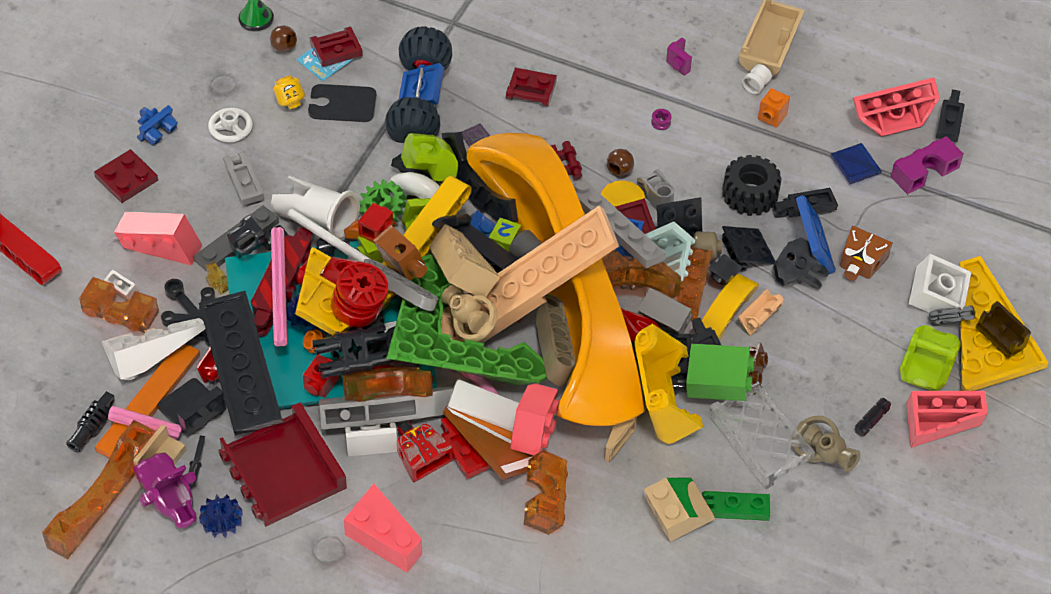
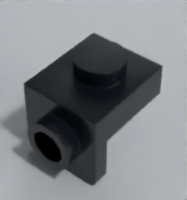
(724, 269)

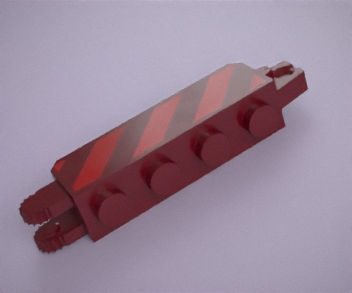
(296, 254)

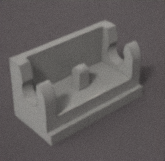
(665, 311)

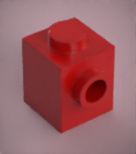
(374, 222)
(314, 383)

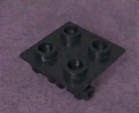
(684, 213)
(746, 246)

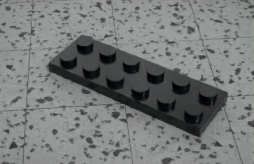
(240, 363)

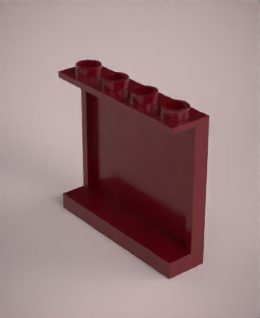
(283, 467)

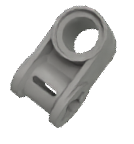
(656, 188)

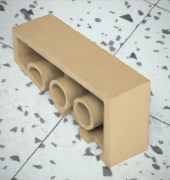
(463, 262)

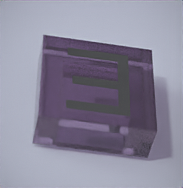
(474, 134)

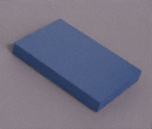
(815, 234)

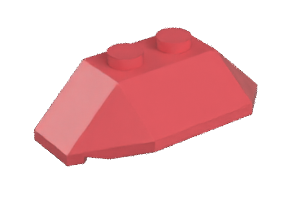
(897, 107)

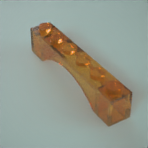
(74, 523)

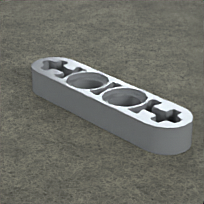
(407, 288)

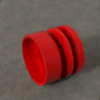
(359, 294)

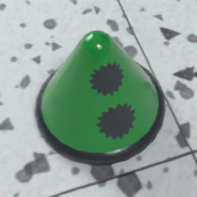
(255, 16)

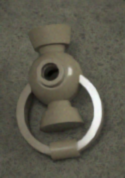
(830, 446)

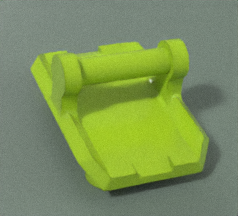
(929, 358)

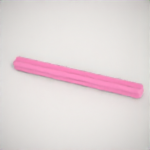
(279, 287)

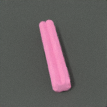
(126, 417)

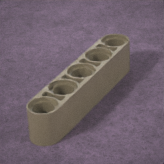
(555, 340)

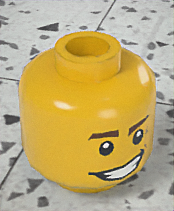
(288, 91)

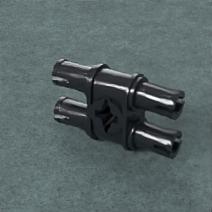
(347, 361)

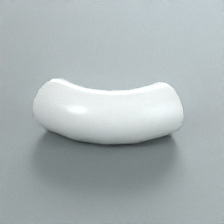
(416, 184)

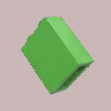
(719, 372)

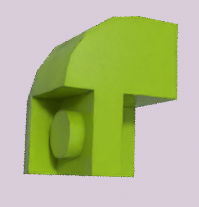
(430, 154)

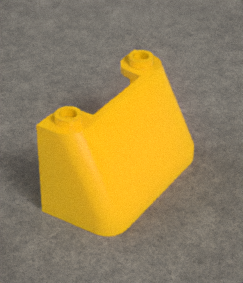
(658, 361)

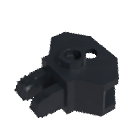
(798, 265)

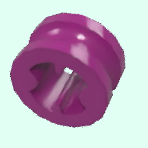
(656, 121)

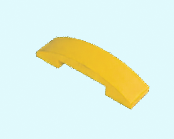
(728, 303)

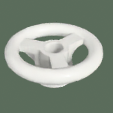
(229, 121)

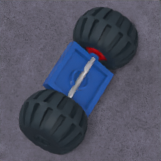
(425, 56)

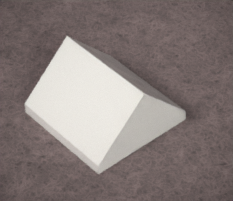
(371, 439)

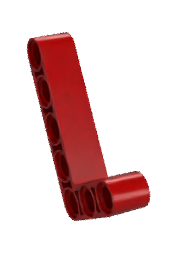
(27, 253)

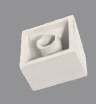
(939, 285)

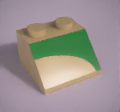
(678, 506)

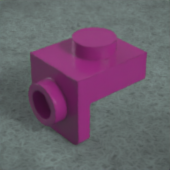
(678, 57)

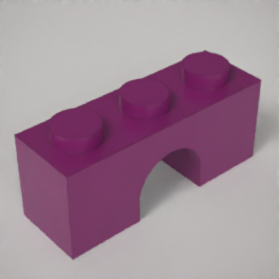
(912, 170)

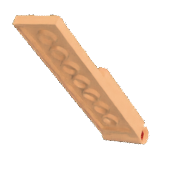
(542, 270)

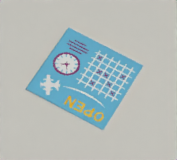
(311, 62)

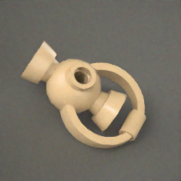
(467, 310)

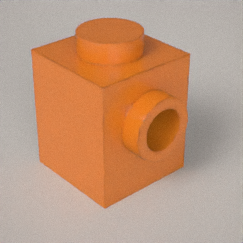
(774, 107)

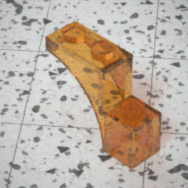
(634, 273)

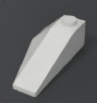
(136, 354)

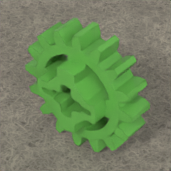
(381, 196)

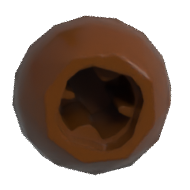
(283, 38)
(620, 162)

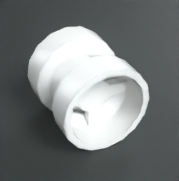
(756, 79)

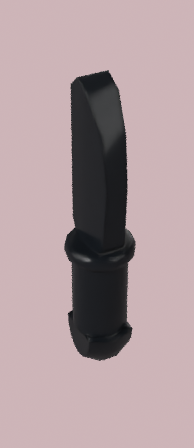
(452, 220)
(195, 465)

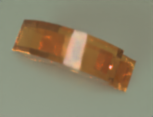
(387, 382)

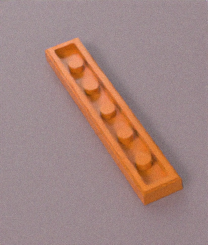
(155, 389)

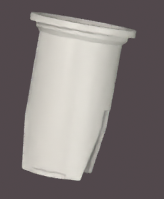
(322, 206)

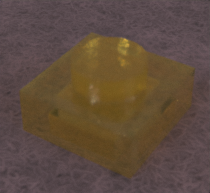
(216, 278)

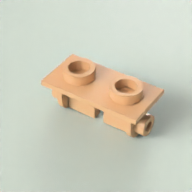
(760, 311)

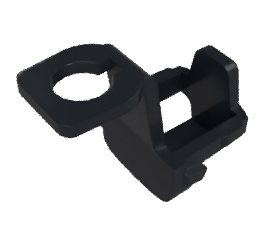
(247, 227)

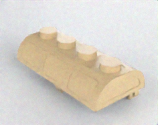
(770, 36)

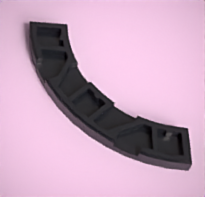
(481, 194)

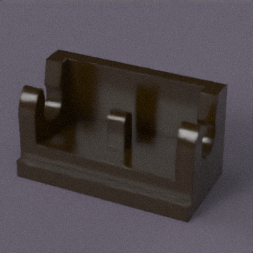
(1003, 330)

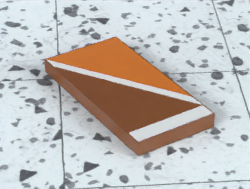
(491, 443)

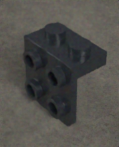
(192, 405)

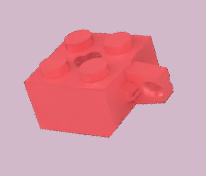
(535, 419)

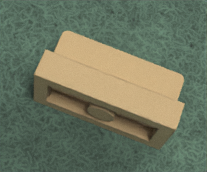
(161, 443)

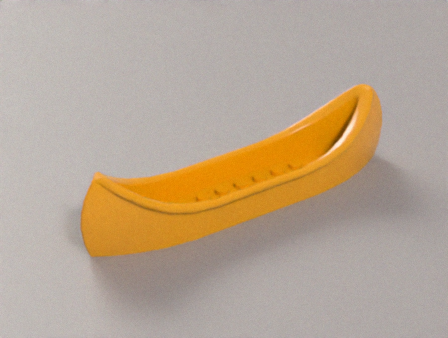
(605, 379)

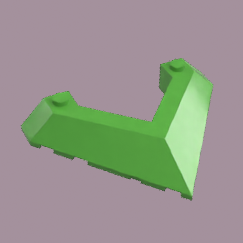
(420, 341)

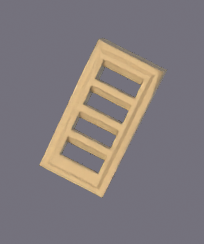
(618, 437)

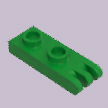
(738, 505)

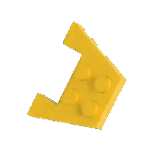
(316, 295)

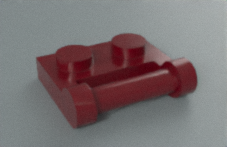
(336, 47)
(531, 86)

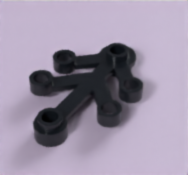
(193, 312)

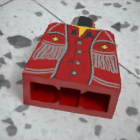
(422, 450)

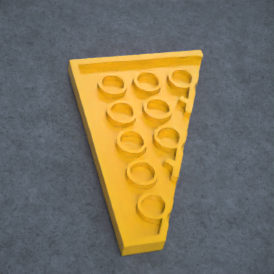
(980, 359)

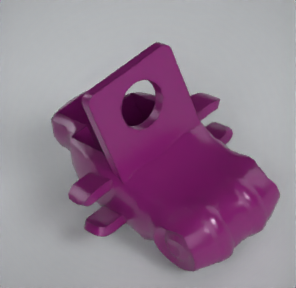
(167, 488)

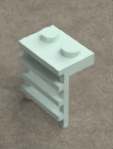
(676, 245)

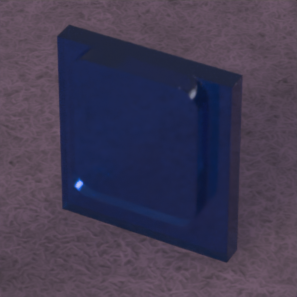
(856, 163)

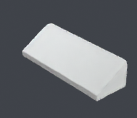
(483, 405)

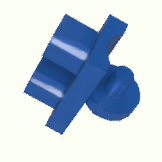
(152, 120)

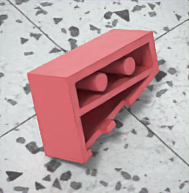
(159, 235)
(943, 413)
(383, 530)

